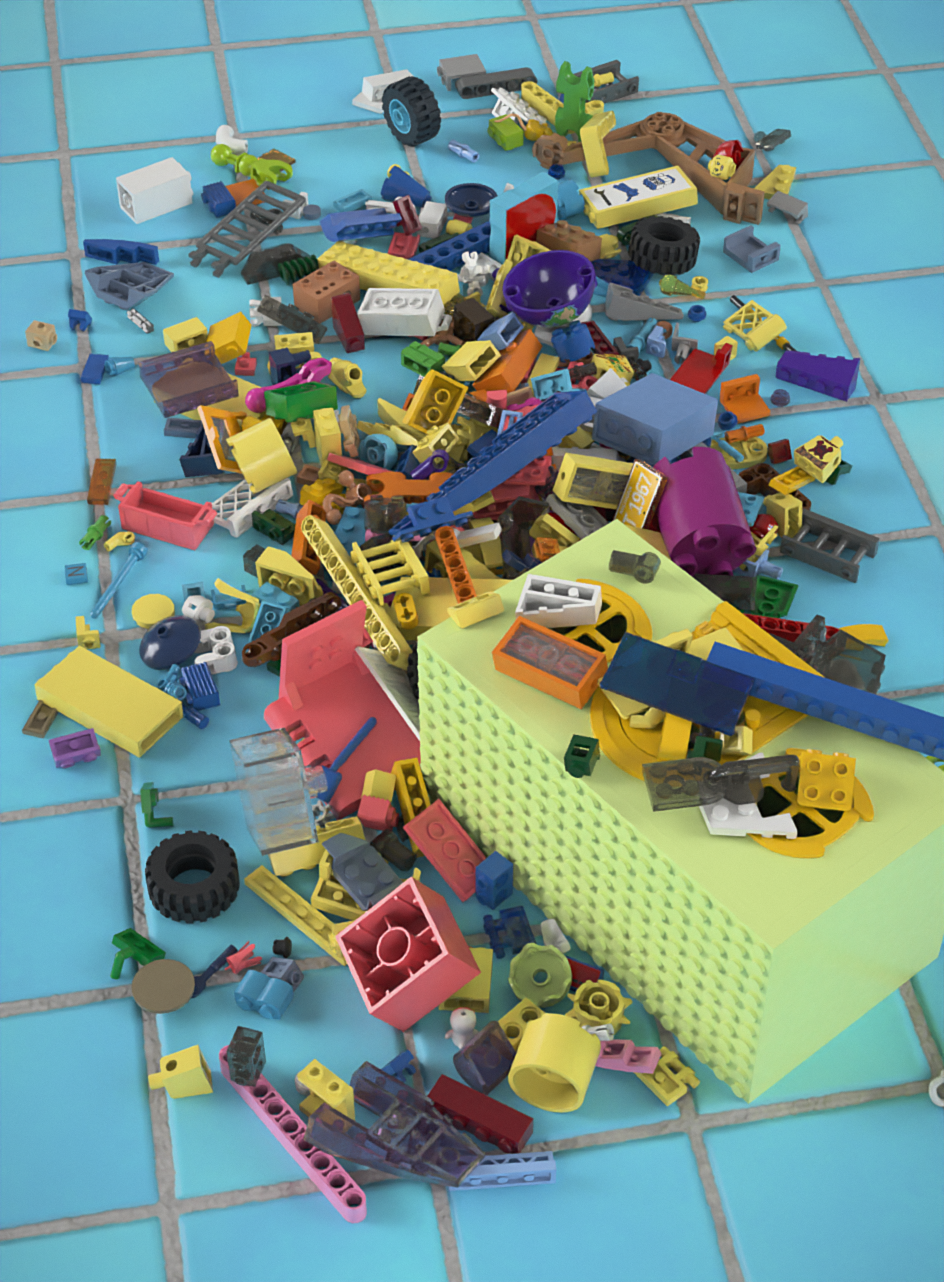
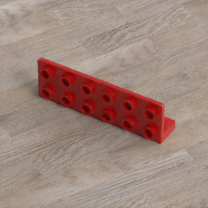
(703, 369)

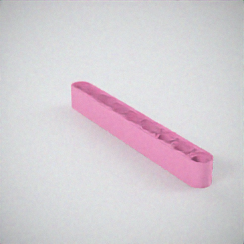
(293, 1142)

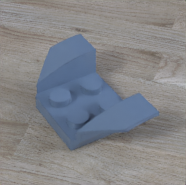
(361, 870)

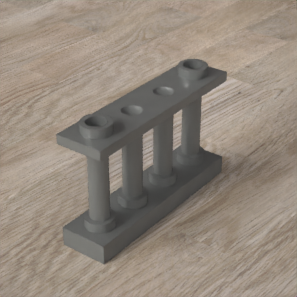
(612, 91)
(835, 532)

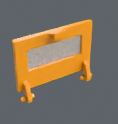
(218, 427)

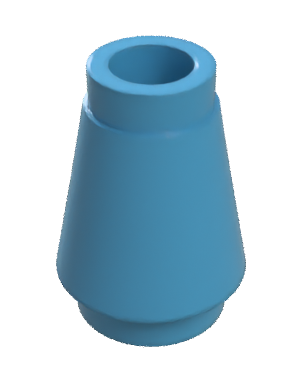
(118, 365)

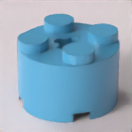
(569, 200)

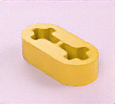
(402, 612)

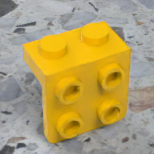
(826, 780)

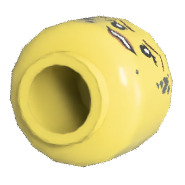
(721, 167)

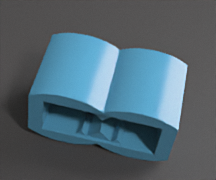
(263, 994)

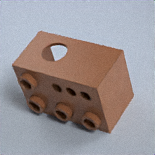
(315, 290)

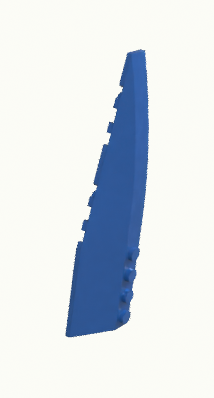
(514, 449)

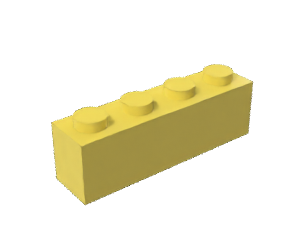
(307, 856)

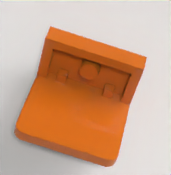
(742, 398)

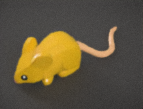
(533, 129)

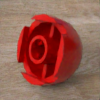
(731, 149)

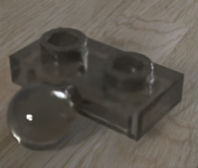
(771, 140)

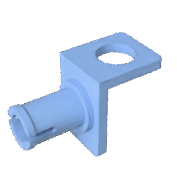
(759, 567)

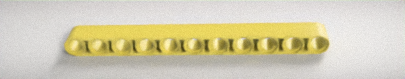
(351, 584)

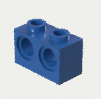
(494, 880)

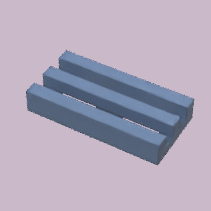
(182, 427)

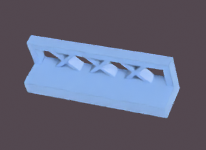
(527, 1171)

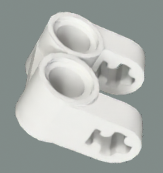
(223, 653)

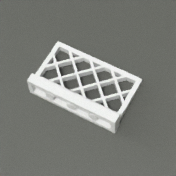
(241, 520)

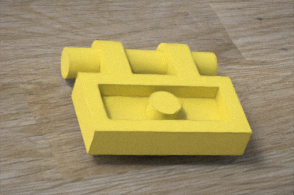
(664, 1082)

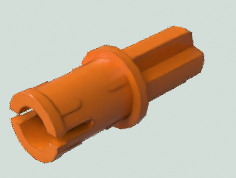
(744, 433)

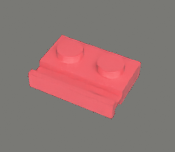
(404, 245)

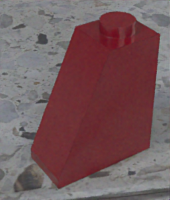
(347, 323)

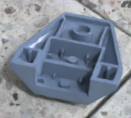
(127, 283)

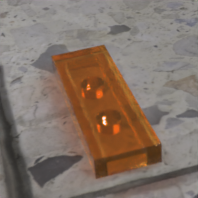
(101, 482)

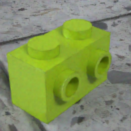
(506, 133)

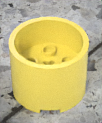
(262, 455)
(554, 1063)

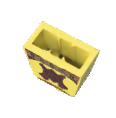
(819, 456)

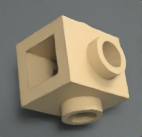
(41, 335)

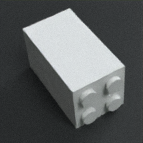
(154, 190)

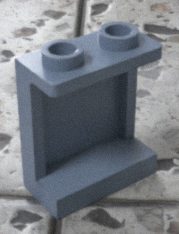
(749, 250)

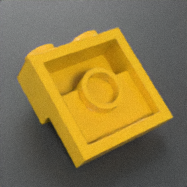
(319, 490)

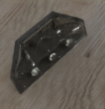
(263, 263)

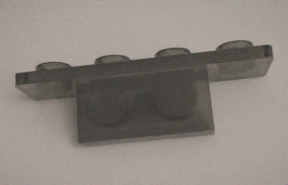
(291, 318)

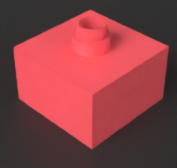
(407, 954)

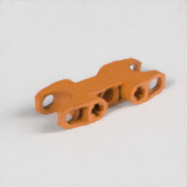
(412, 490)

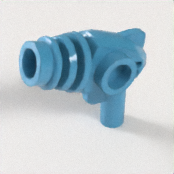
(170, 685)

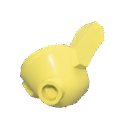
(248, 610)

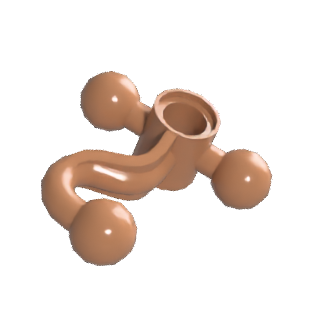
(354, 497)

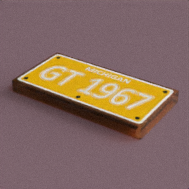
(640, 495)

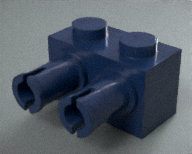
(283, 364)

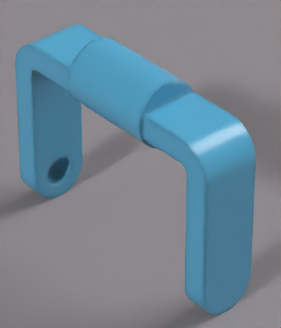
(227, 603)

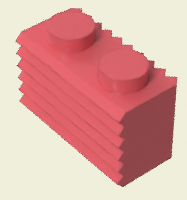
(377, 813)

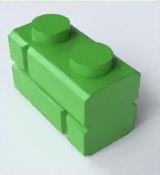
(421, 359)

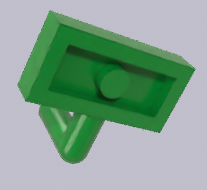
(149, 799)
(134, 946)

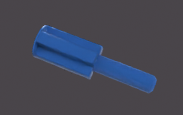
(195, 717)

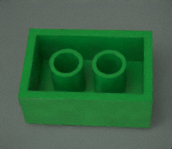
(300, 400)

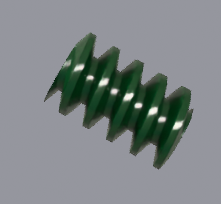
(297, 268)

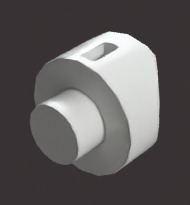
(202, 612)

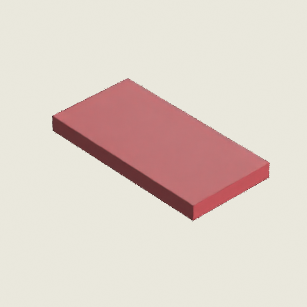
(447, 847)

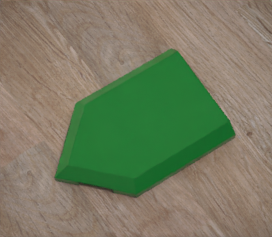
(773, 597)

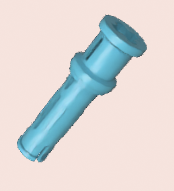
(640, 339)

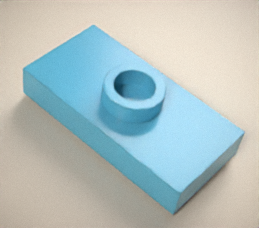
(352, 201)

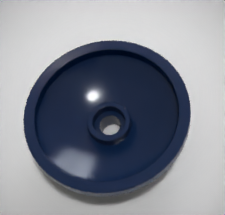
(469, 199)
(169, 642)

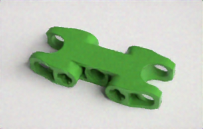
(575, 93)

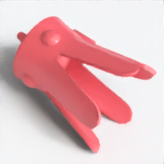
(241, 959)

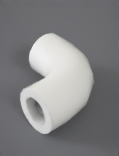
(225, 136)

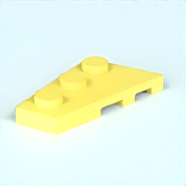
(778, 180)

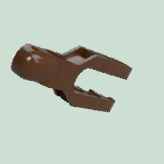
(269, 644)

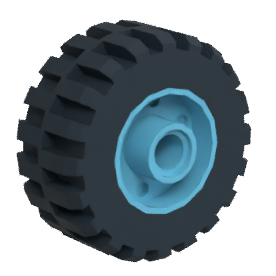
(411, 111)

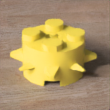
(599, 1005)

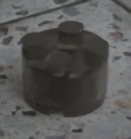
(383, 513)

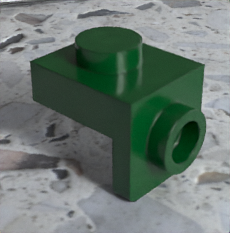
(706, 748)

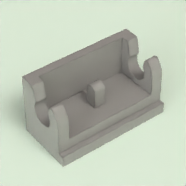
(789, 205)

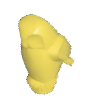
(347, 377)

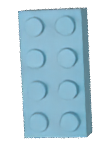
(268, 618)

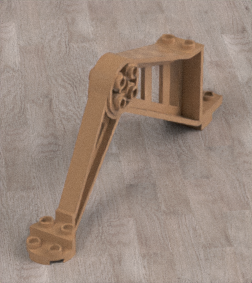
(665, 134)

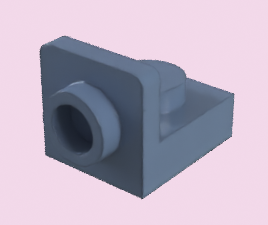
(284, 970)

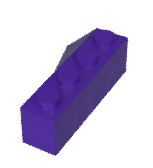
(819, 373)

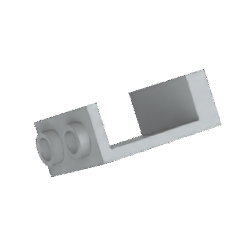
(459, 67)

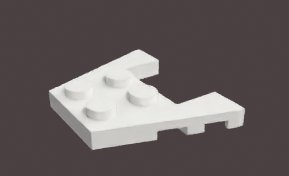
(737, 820)

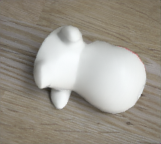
(463, 1024)

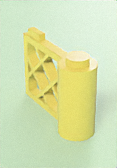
(761, 332)

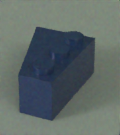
(199, 457)

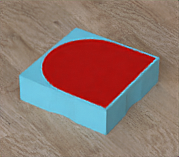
(522, 213)

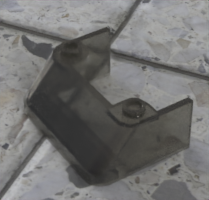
(515, 530)

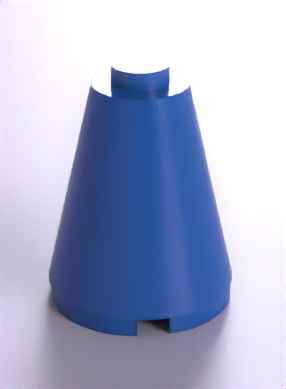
(401, 185)

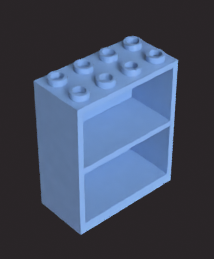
(654, 419)

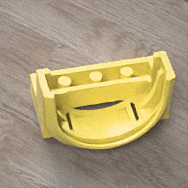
(331, 895)

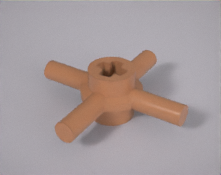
(444, 336)

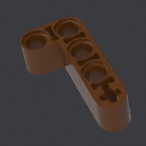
(758, 481)

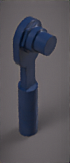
(200, 981)

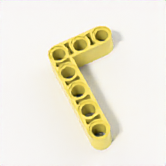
(548, 105)
(592, 142)

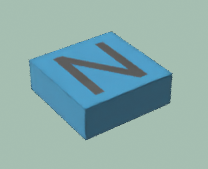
(76, 573)

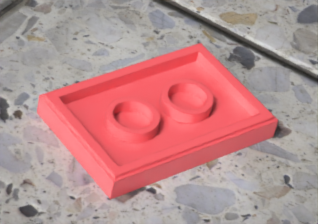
(356, 464)

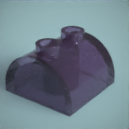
(485, 1058)

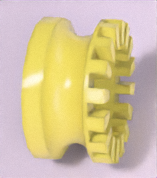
(700, 283)

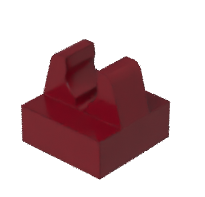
(779, 451)

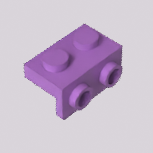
(75, 748)

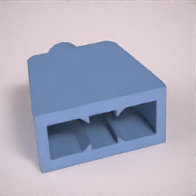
(497, 337)

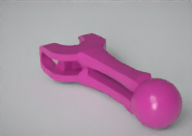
(312, 371)

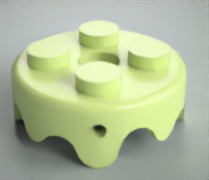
(540, 959)

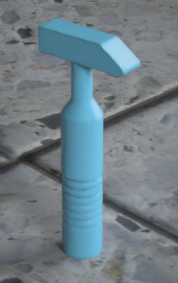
(726, 447)

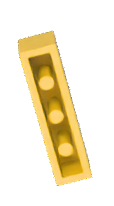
(410, 792)

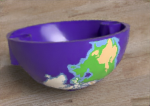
(550, 288)

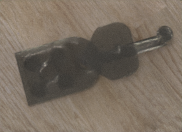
(705, 781)

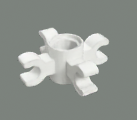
(472, 273)

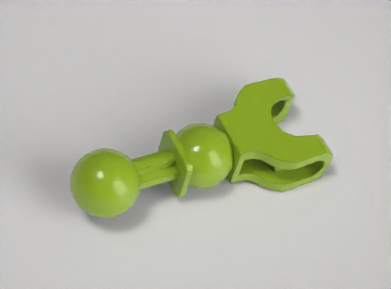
(250, 166)

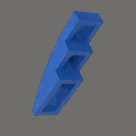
(120, 250)

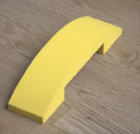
(491, 549)

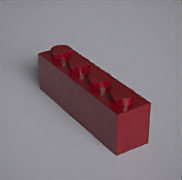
(482, 1115)

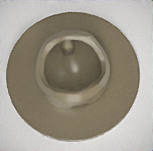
(163, 986)

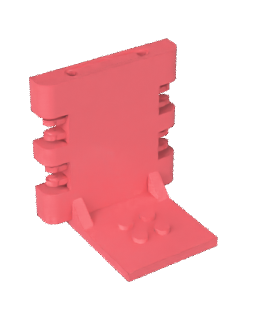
(328, 699)

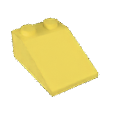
(286, 573)

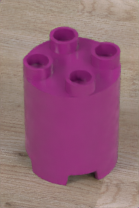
(703, 515)

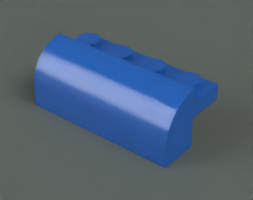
(359, 224)

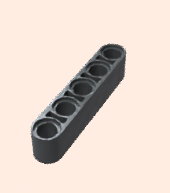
(482, 84)

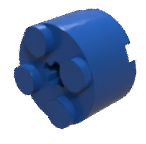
(572, 341)

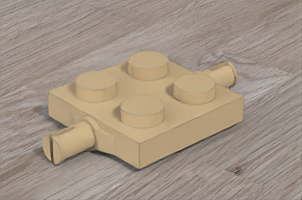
(347, 426)

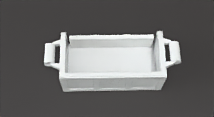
(403, 312)

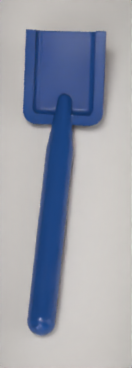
(332, 776)

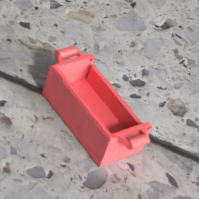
(164, 516)

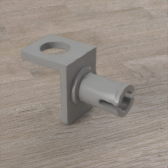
(682, 345)

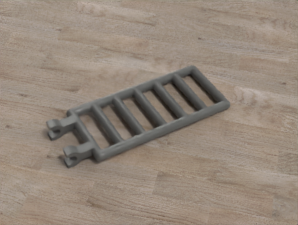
(225, 259)

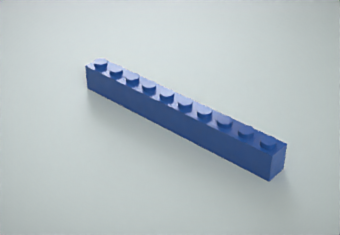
(835, 701)

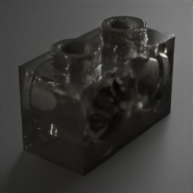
(246, 1056)

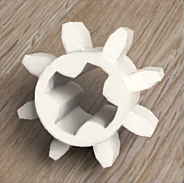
(322, 819)

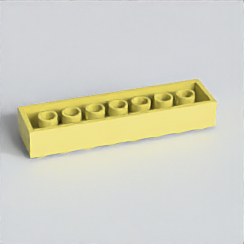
(388, 271)

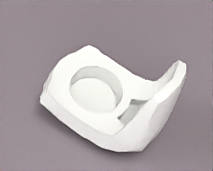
(553, 936)

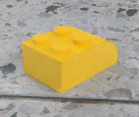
(434, 402)

